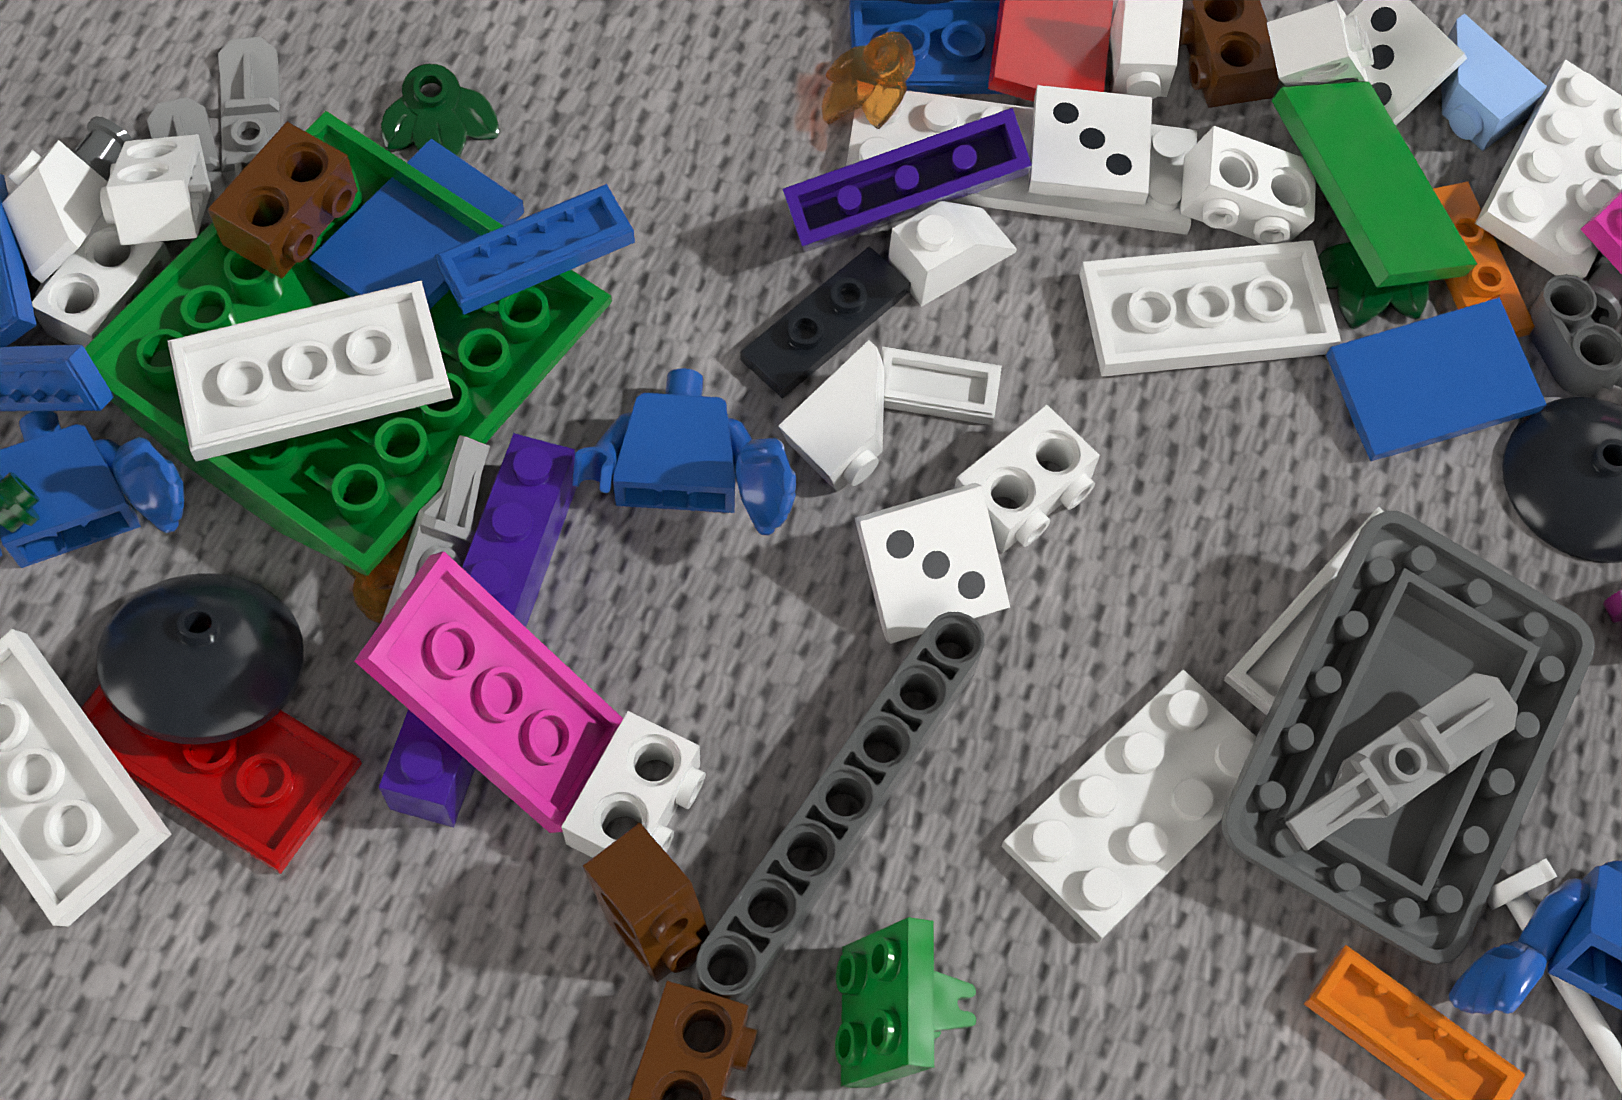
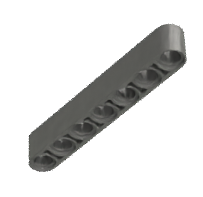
(835, 835)

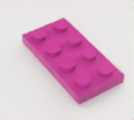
(491, 690)

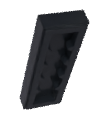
(825, 322)

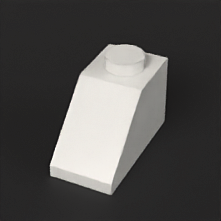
(1144, 46)
(52, 207)
(946, 248)
(842, 421)

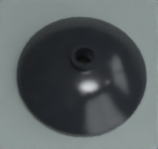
(1563, 482)
(207, 682)

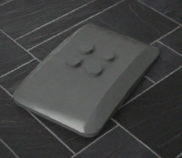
(1389, 638)

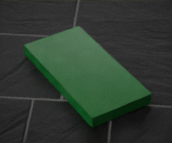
(1373, 183)

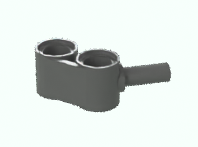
(1574, 348)

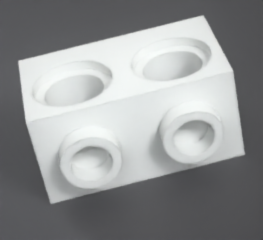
(1320, 47)
(1247, 188)
(157, 190)
(94, 283)
(1014, 473)
(620, 792)

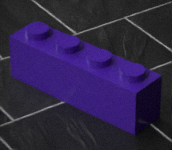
(908, 180)

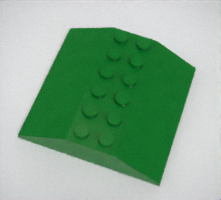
(365, 481)

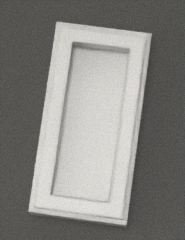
(940, 385)

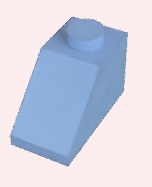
(1488, 90)

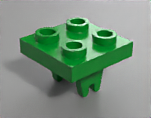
(894, 1004)

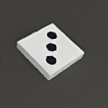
(1407, 53)
(1090, 145)
(932, 560)

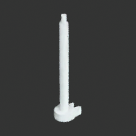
(1514, 894)

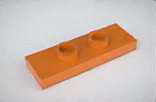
(1491, 274)
(1409, 1033)

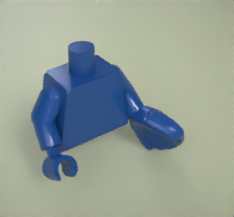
(685, 456)
(86, 488)
(1572, 931)

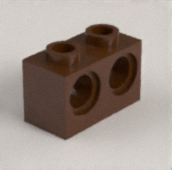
(1228, 50)
(277, 192)
(648, 902)
(673, 1065)

